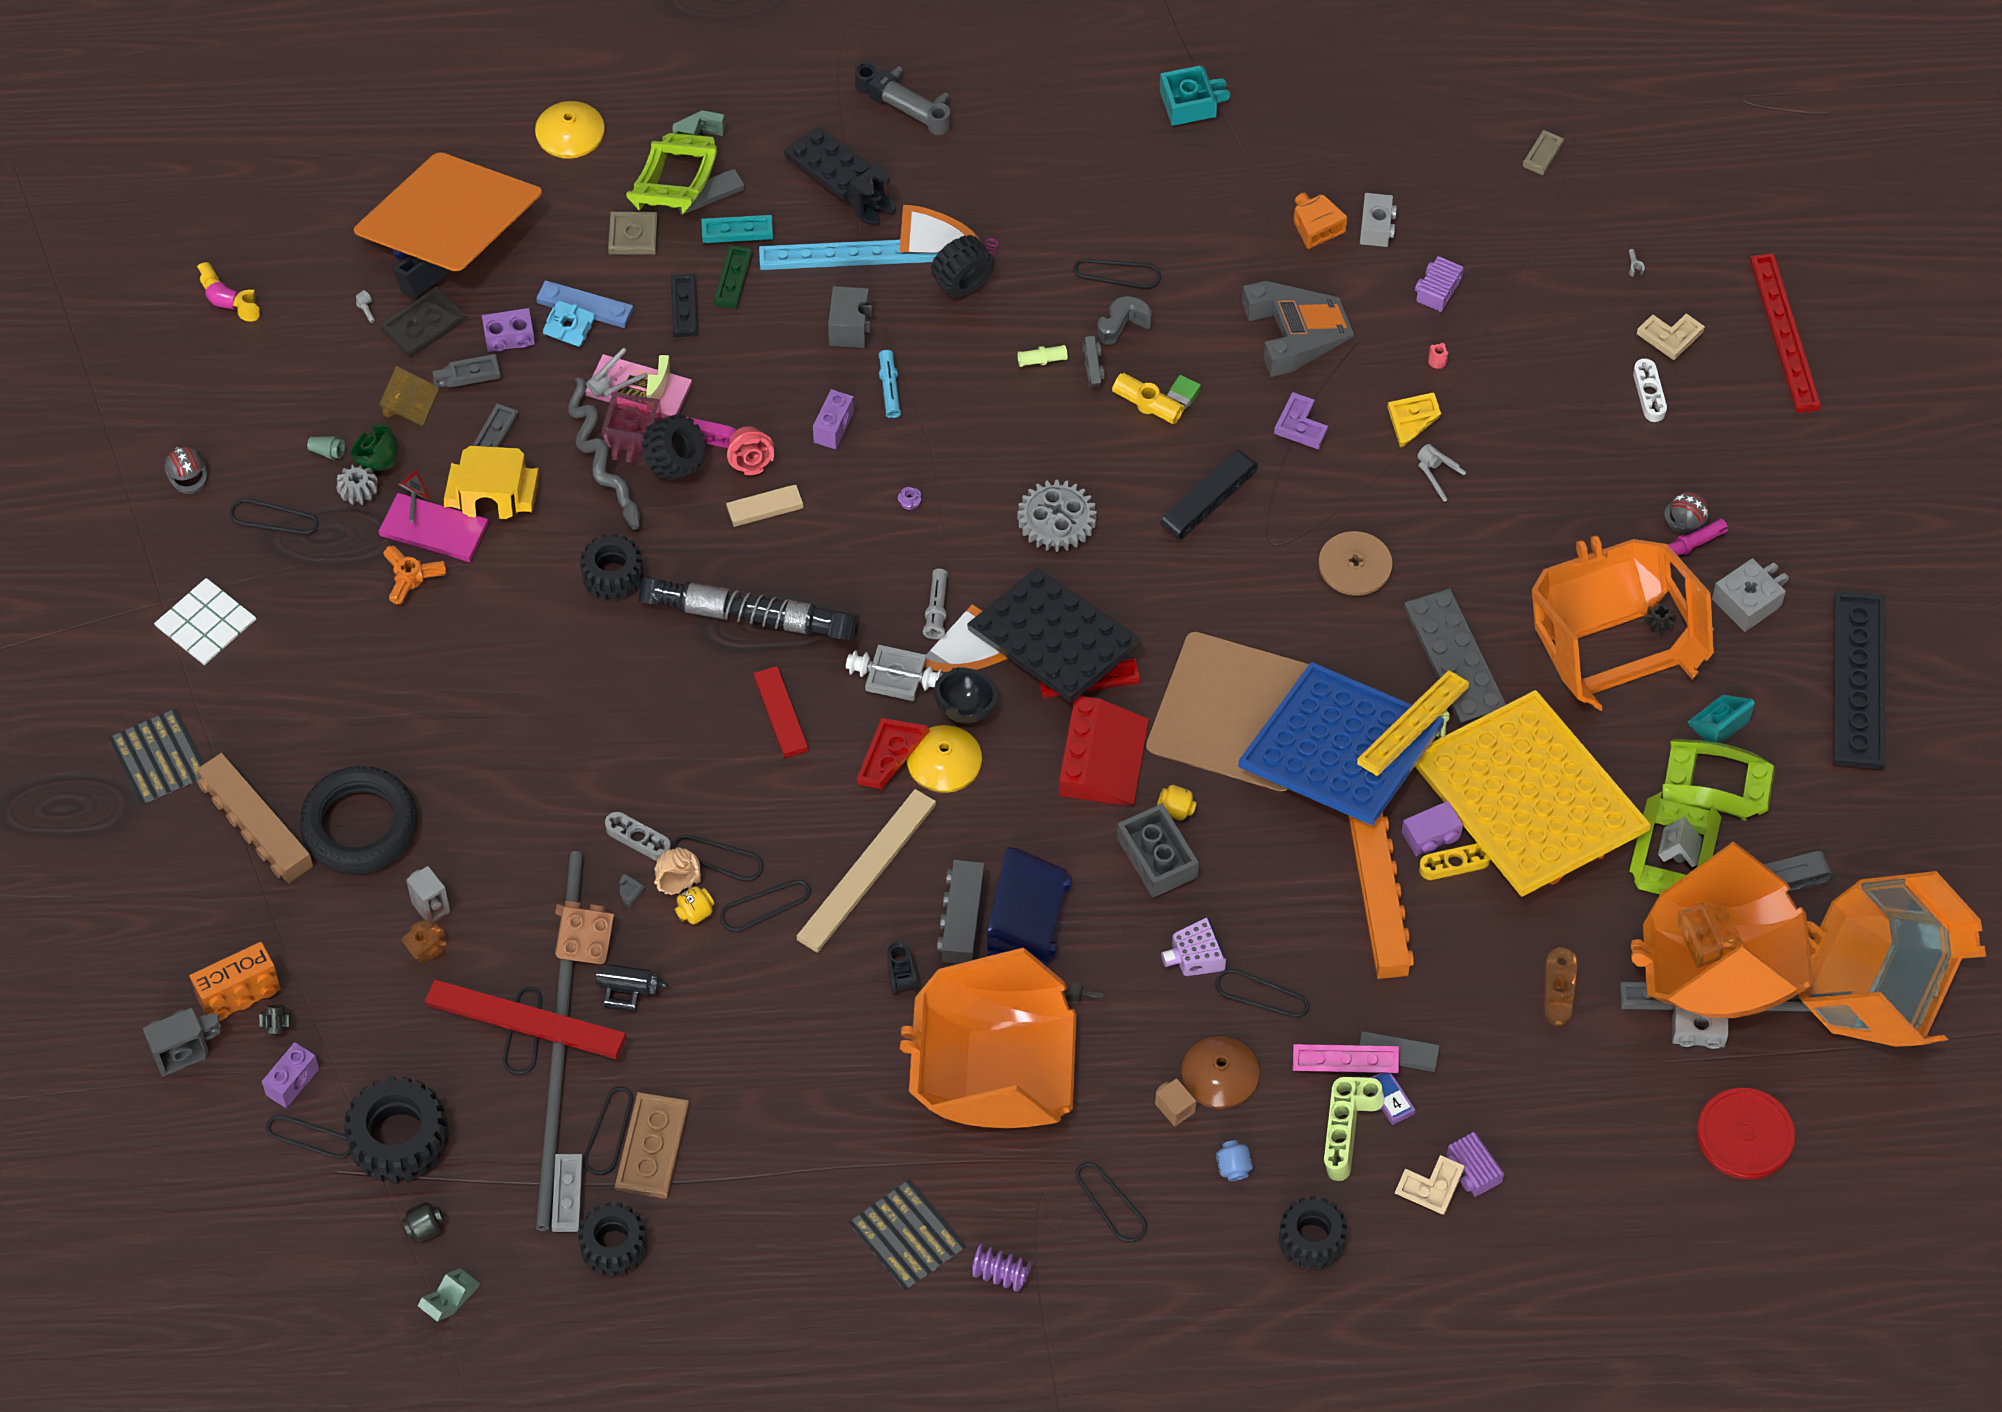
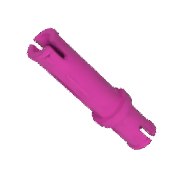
(1684, 544)

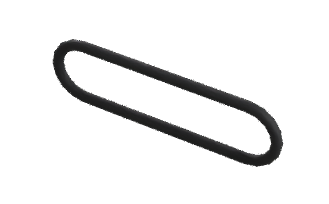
(304, 1145)

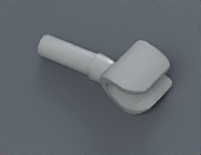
(1635, 264)
(362, 300)

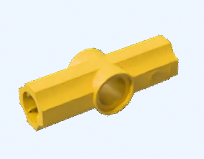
(1139, 392)

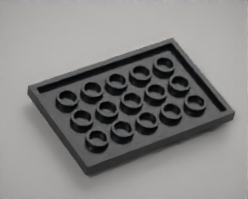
(1054, 634)

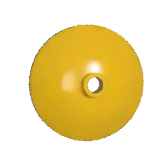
(569, 129)
(948, 769)

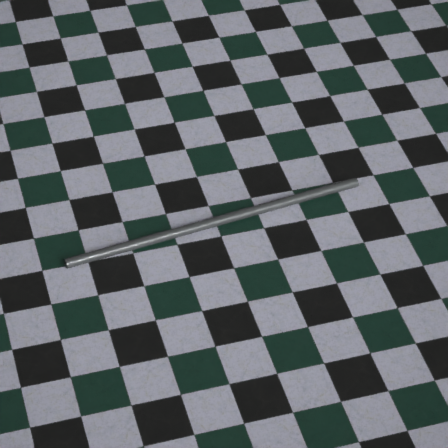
(557, 1065)

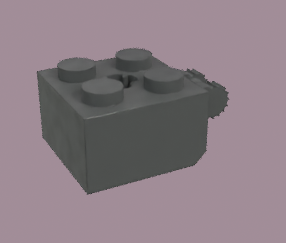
(180, 1039)

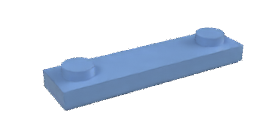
(605, 309)

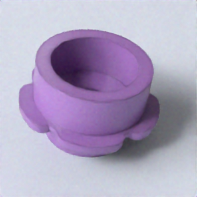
(909, 503)

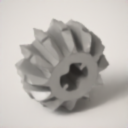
(357, 484)

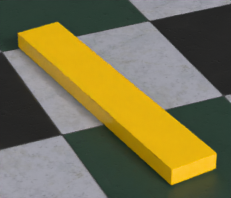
(1412, 723)

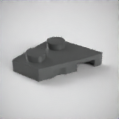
(1094, 371)

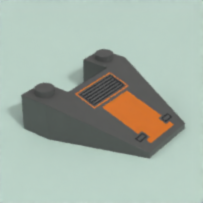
(1307, 321)

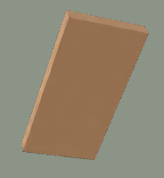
(652, 1145)

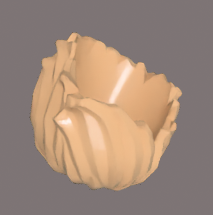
(676, 871)

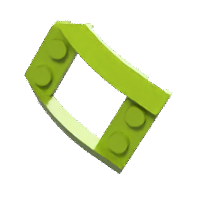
(646, 187)
(1681, 773)
(1666, 812)

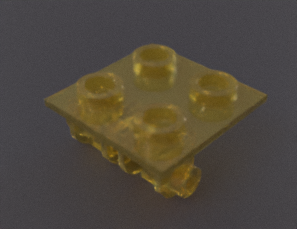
(408, 396)

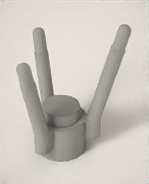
(600, 382)
(1433, 458)

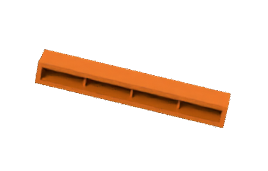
(1381, 897)

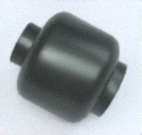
(423, 1221)

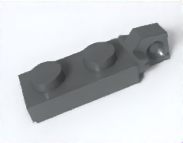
(467, 371)

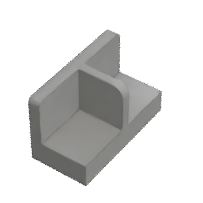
(1680, 842)

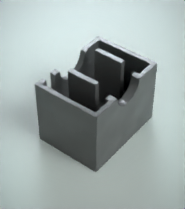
(849, 317)

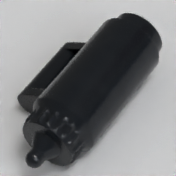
(627, 980)

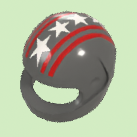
(185, 464)
(1689, 512)

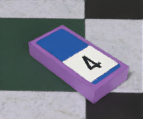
(1396, 1104)

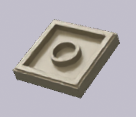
(633, 233)

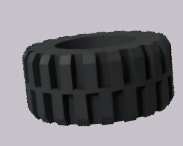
(392, 1099)

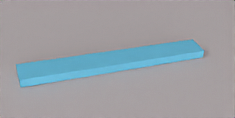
(838, 255)

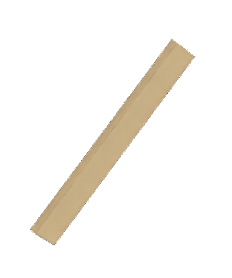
(866, 870)

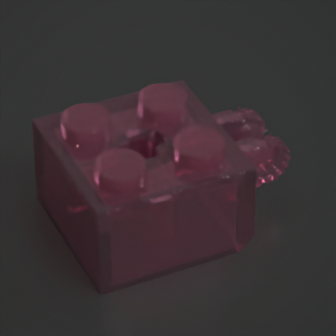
(627, 421)

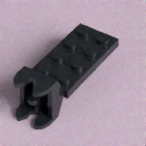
(843, 173)

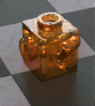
(424, 940)

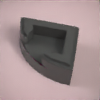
(630, 890)

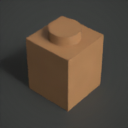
(1175, 1102)

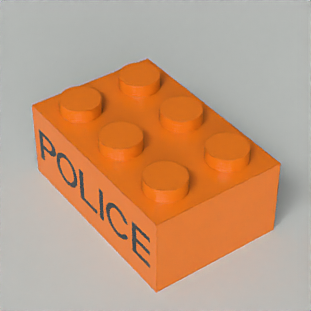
(236, 982)

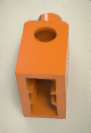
(1318, 219)

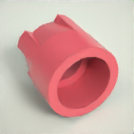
(1438, 356)

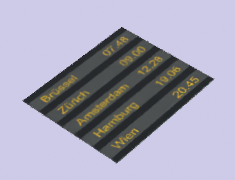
(157, 756)
(907, 1234)

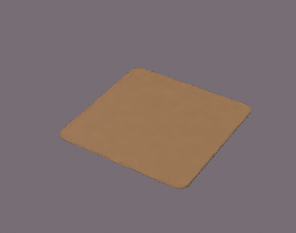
(1220, 704)

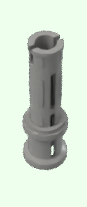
(935, 613)

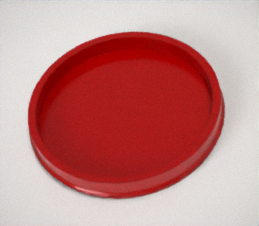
(1745, 1133)

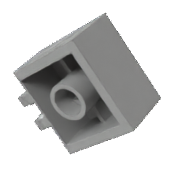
(1750, 593)

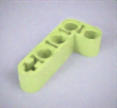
(1345, 1128)

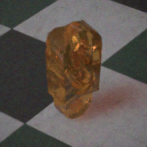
(1559, 1004)

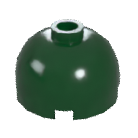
(376, 449)

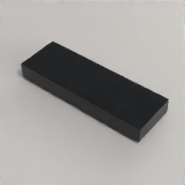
(683, 305)

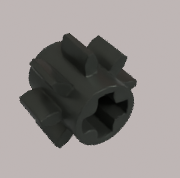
(1660, 618)
(274, 1019)

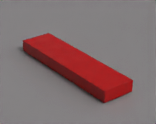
(1123, 674)
(780, 712)

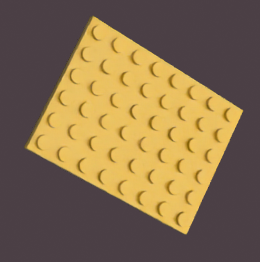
(1530, 793)

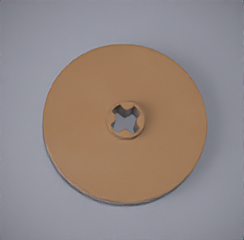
(1368, 551)

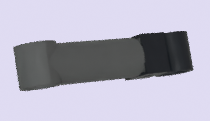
(884, 88)

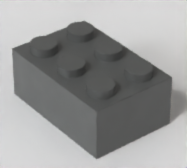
(1157, 850)

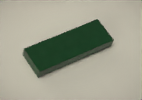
(733, 277)

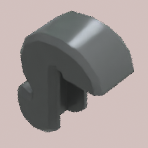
(1120, 312)

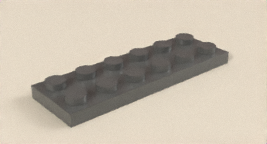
(1453, 648)

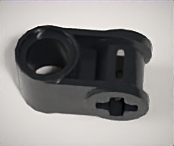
(901, 972)

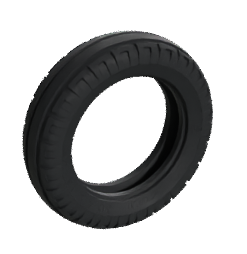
(366, 858)

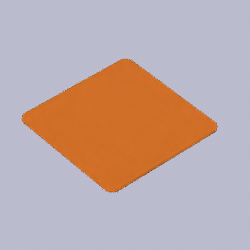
(448, 211)

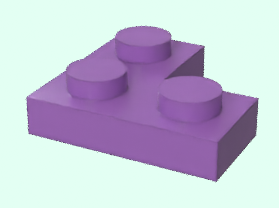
(1296, 425)

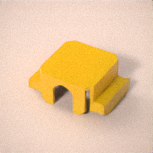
(491, 474)

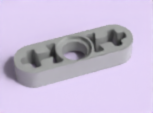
(632, 826)

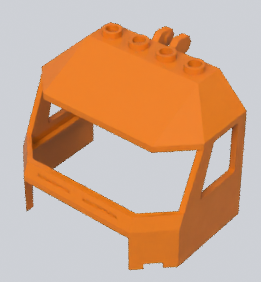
(1610, 590)

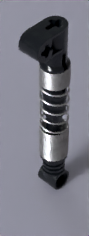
(717, 603)

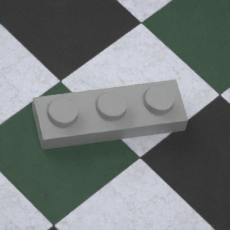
(567, 1192)

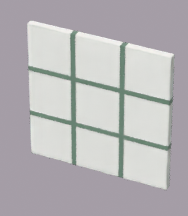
(205, 621)

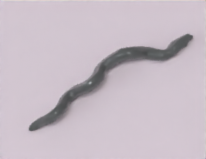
(630, 508)

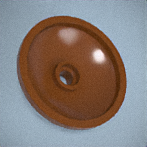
(1217, 1085)

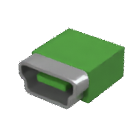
(1184, 391)

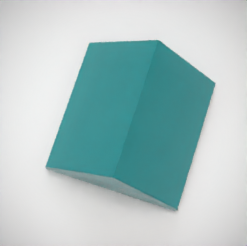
(1722, 718)

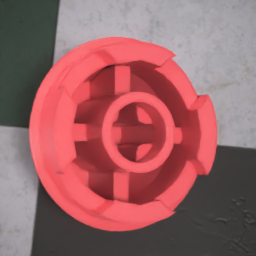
(750, 450)

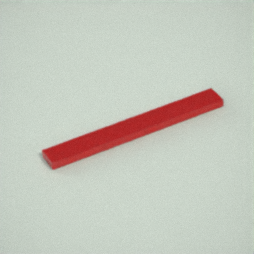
(1785, 333)
(525, 1019)

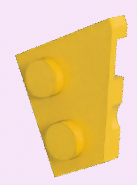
(1413, 416)

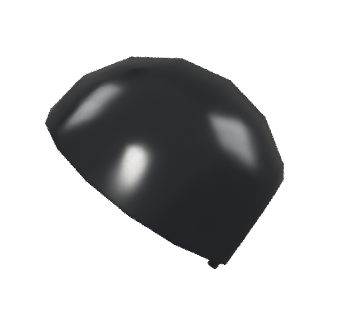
(965, 695)

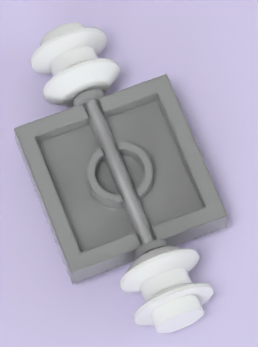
(894, 672)

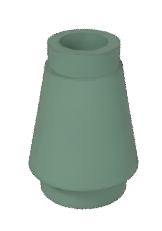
(328, 446)

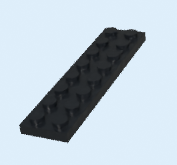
(1859, 680)

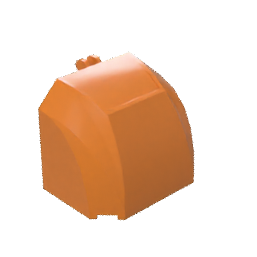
(1752, 977)
(993, 1043)

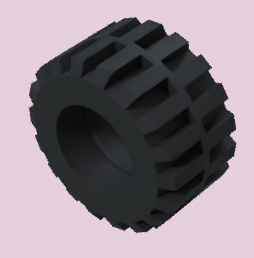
(962, 266)
(688, 444)
(609, 551)
(607, 1220)
(1309, 1252)

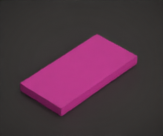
(433, 528)

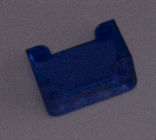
(1027, 905)

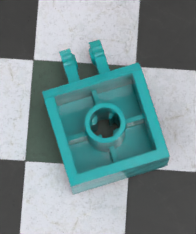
(1191, 94)

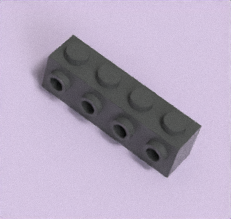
(962, 913)

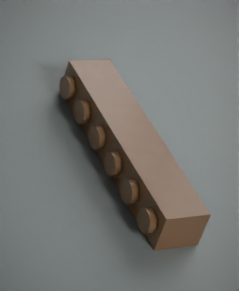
(254, 818)

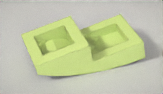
(658, 383)

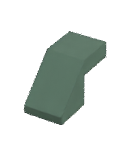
(701, 122)
(450, 1296)

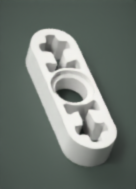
(1651, 381)

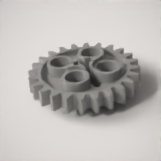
(1056, 515)

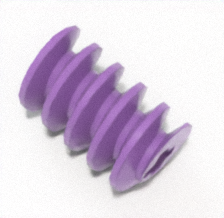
(1000, 1268)

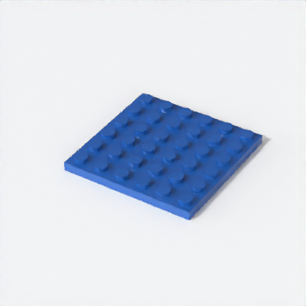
(1320, 734)

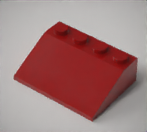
(1102, 753)

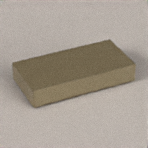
(1543, 152)

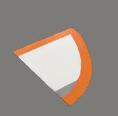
(928, 230)
(962, 648)

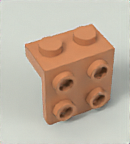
(583, 932)

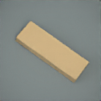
(764, 505)

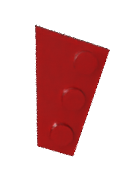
(889, 750)

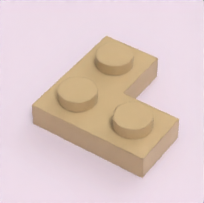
(1672, 339)
(1432, 1192)

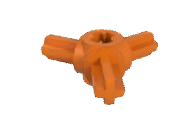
(409, 573)

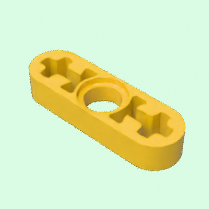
(1449, 870)

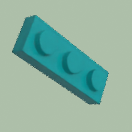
(737, 229)

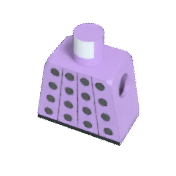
(1196, 950)

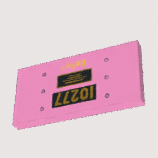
(622, 370)

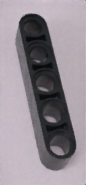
(1209, 494)

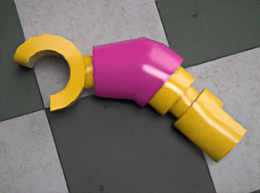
(228, 298)

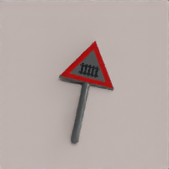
(415, 486)

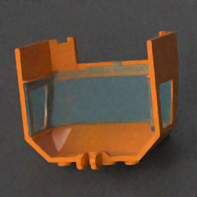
(1889, 957)

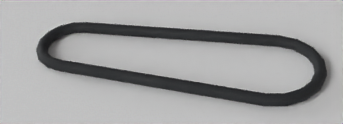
(1116, 281)
(273, 527)
(725, 847)
(761, 894)
(1258, 1004)
(510, 1034)
(621, 1134)
(1119, 1193)

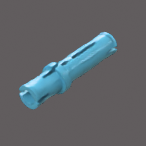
(888, 376)

